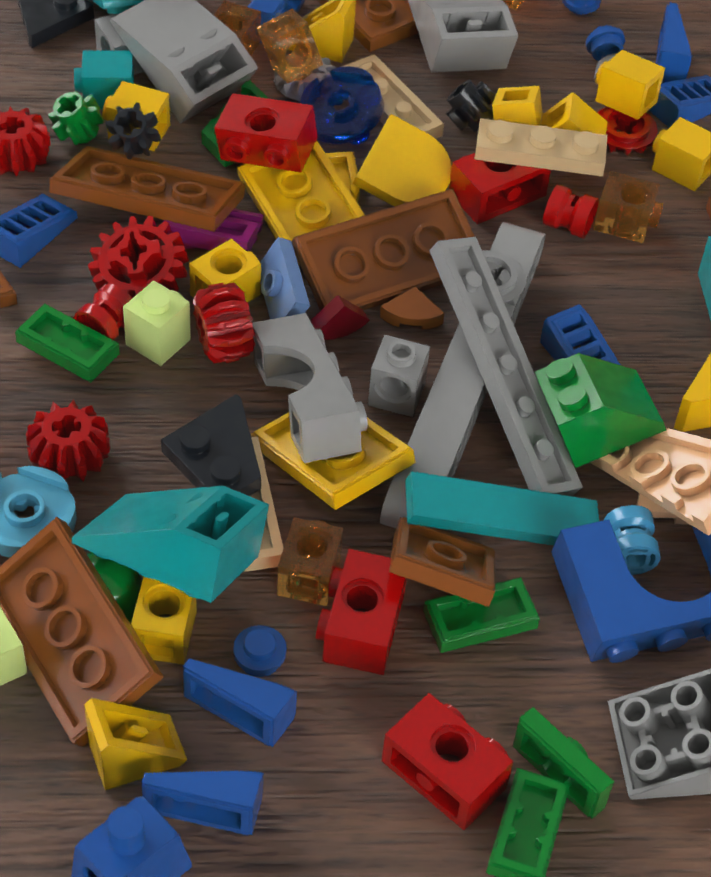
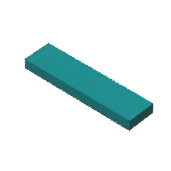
(493, 508)

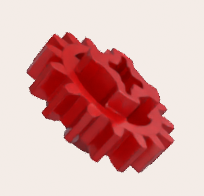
(138, 256)

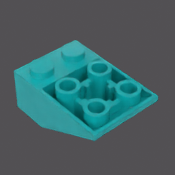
(181, 536)

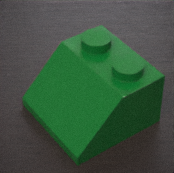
(597, 406)

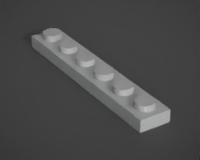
(505, 367)

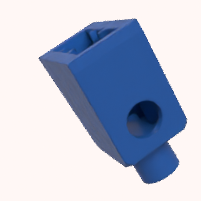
(132, 844)

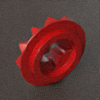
(642, 131)

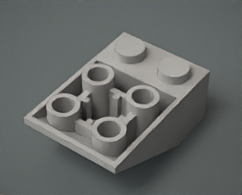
(465, 33)
(185, 53)
(665, 738)

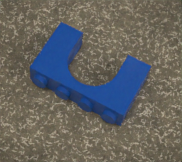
(612, 607)

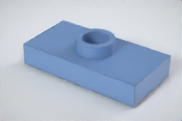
(283, 281)

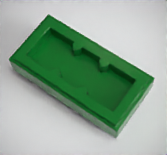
(67, 342)
(464, 623)
(563, 760)
(528, 826)

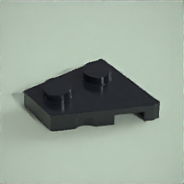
(53, 17)
(216, 449)

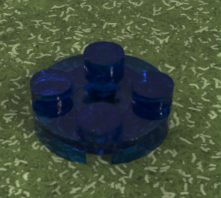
(354, 121)

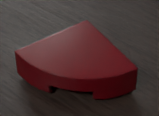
(339, 319)

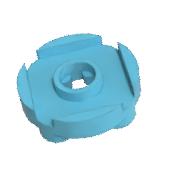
(34, 488)

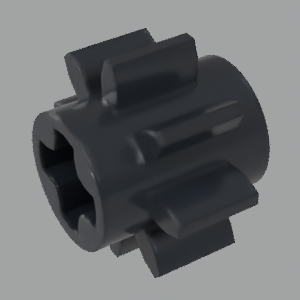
(470, 104)
(127, 122)

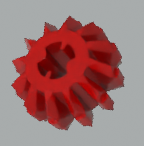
(22, 141)
(224, 322)
(68, 440)

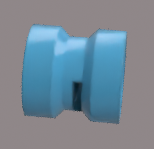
(634, 532)

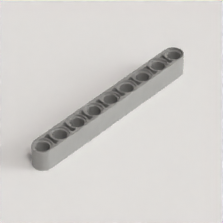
(458, 388)

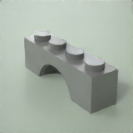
(323, 410)

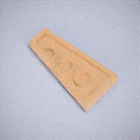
(670, 471)

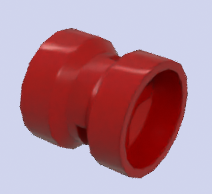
(570, 211)
(106, 311)

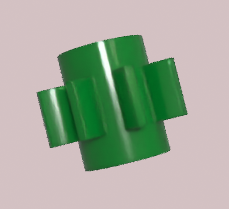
(76, 117)

